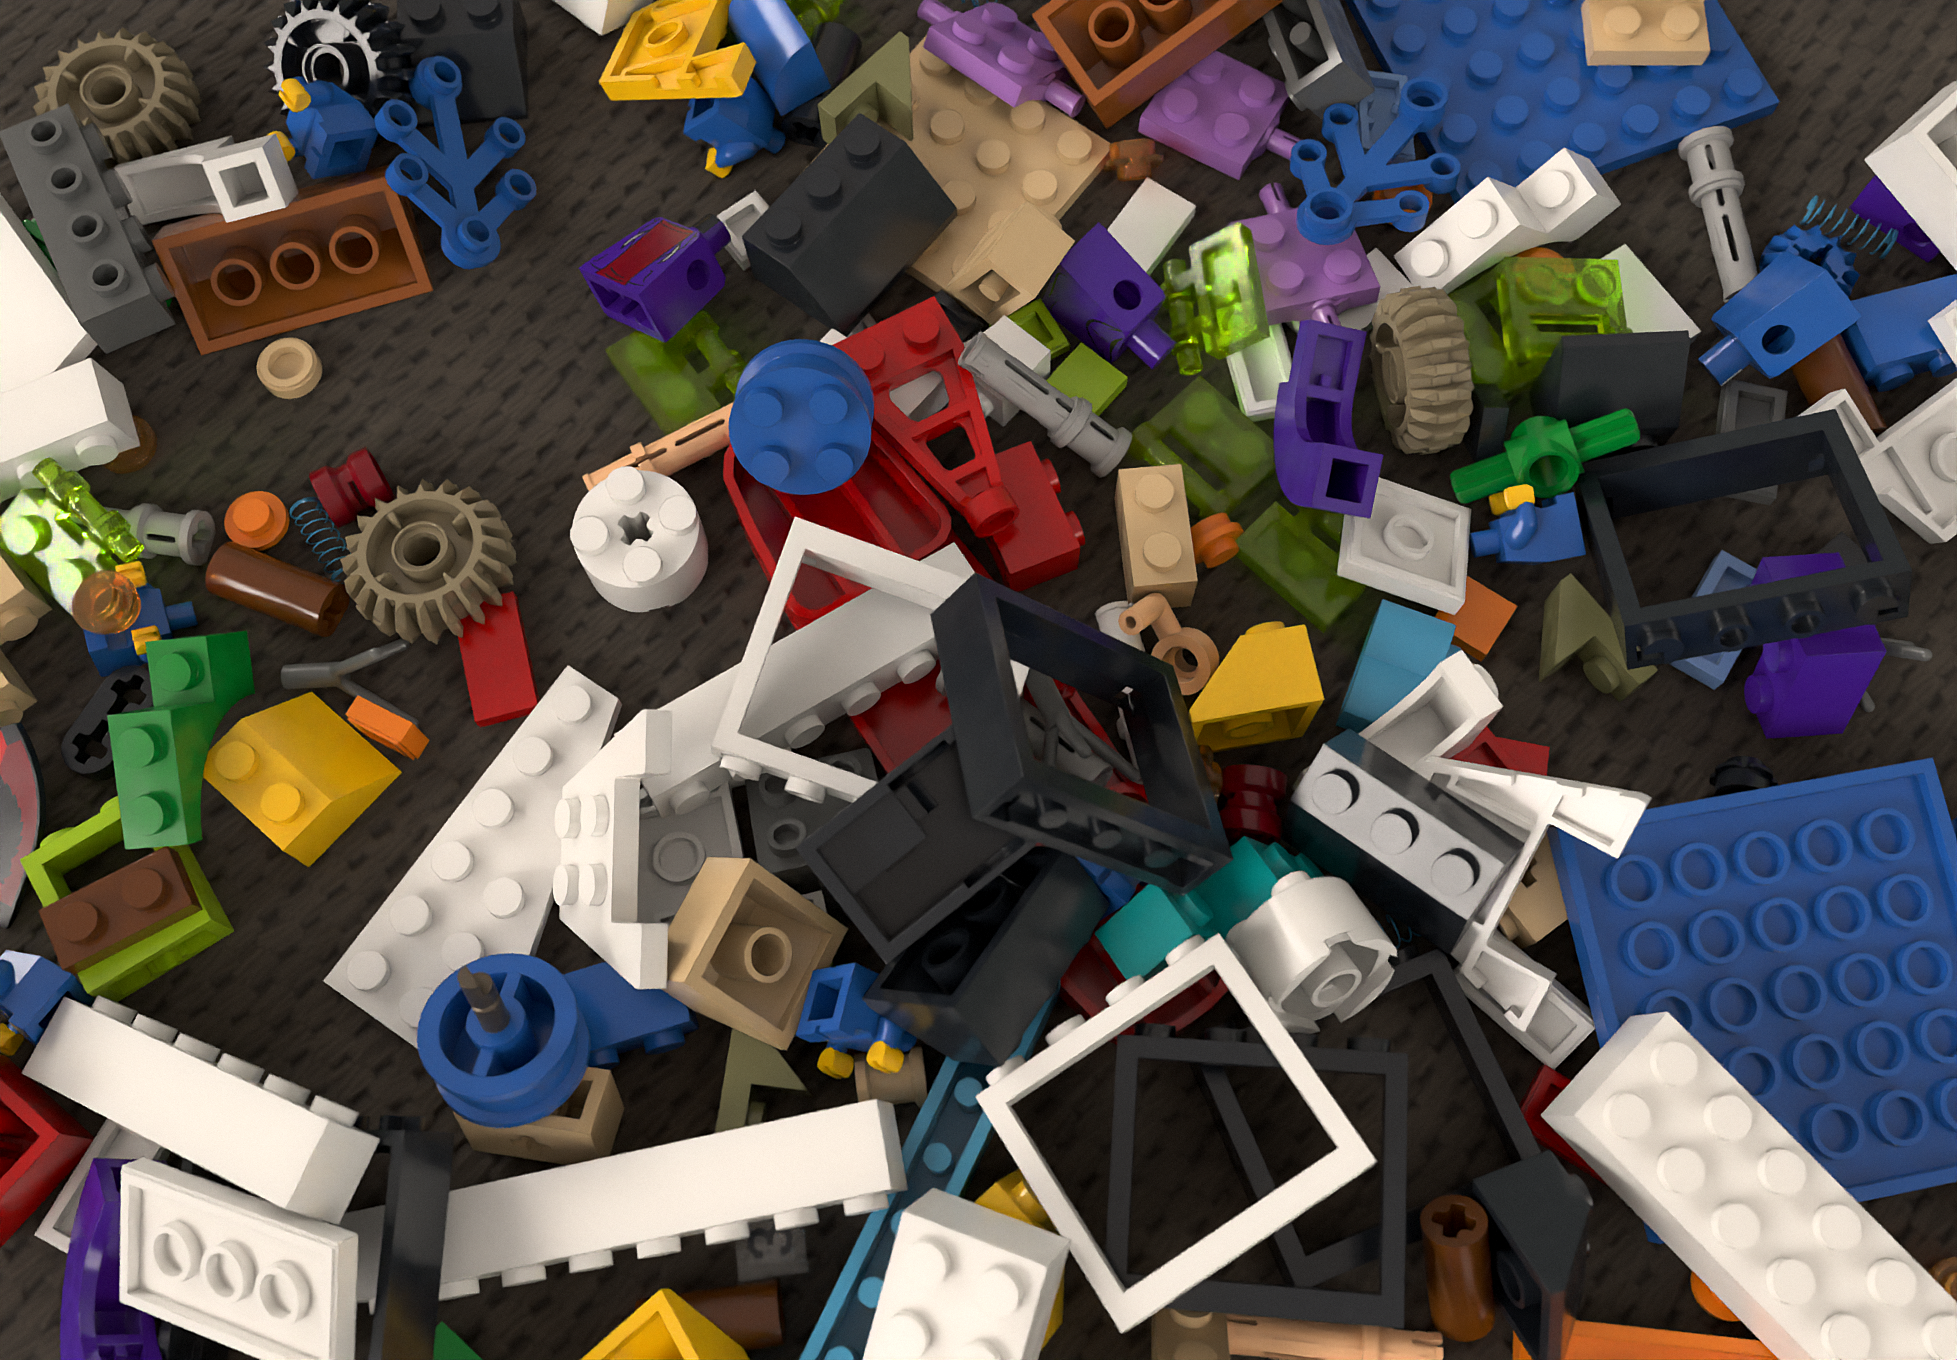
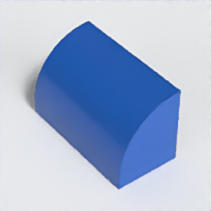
(782, 51)

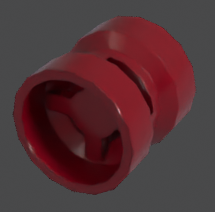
(338, 492)
(1251, 802)

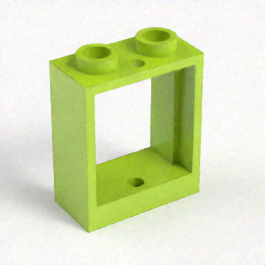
(151, 957)

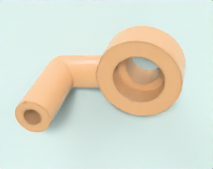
(1172, 639)

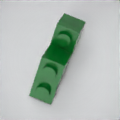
(165, 747)

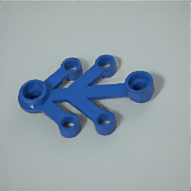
(1334, 213)
(467, 235)

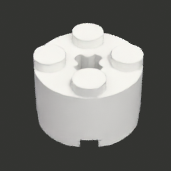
(613, 533)
(1313, 951)

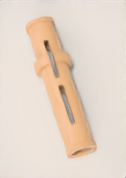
(674, 450)
(1327, 1340)

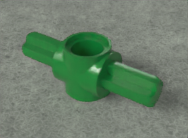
(1539, 438)

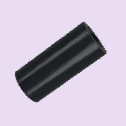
(838, 54)

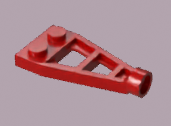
(904, 350)

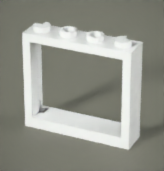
(853, 561)
(1079, 1038)

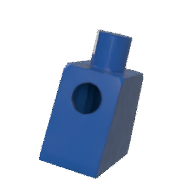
(1778, 319)

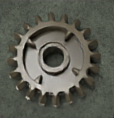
(129, 89)
(1421, 369)
(394, 544)

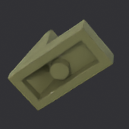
(875, 90)
(1581, 627)
(751, 1068)

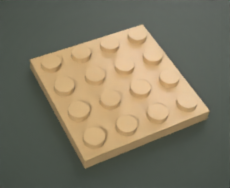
(990, 159)

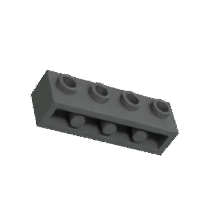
(1317, 54)
(88, 229)

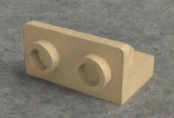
(1645, 32)

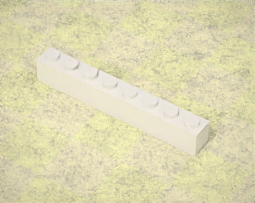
(656, 1198)

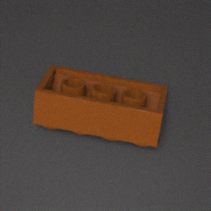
(1137, 47)
(316, 260)

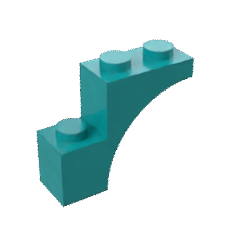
(1162, 920)

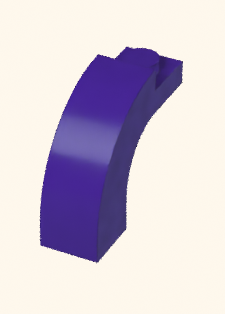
(1313, 424)
(92, 1317)

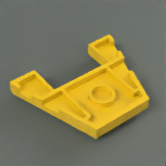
(673, 54)

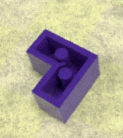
(1810, 681)

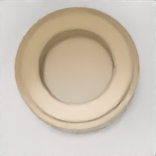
(289, 368)

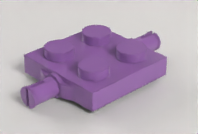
(999, 54)
(1220, 115)
(1304, 277)

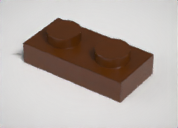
(120, 910)

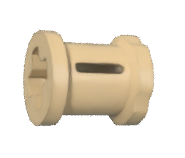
(896, 1088)

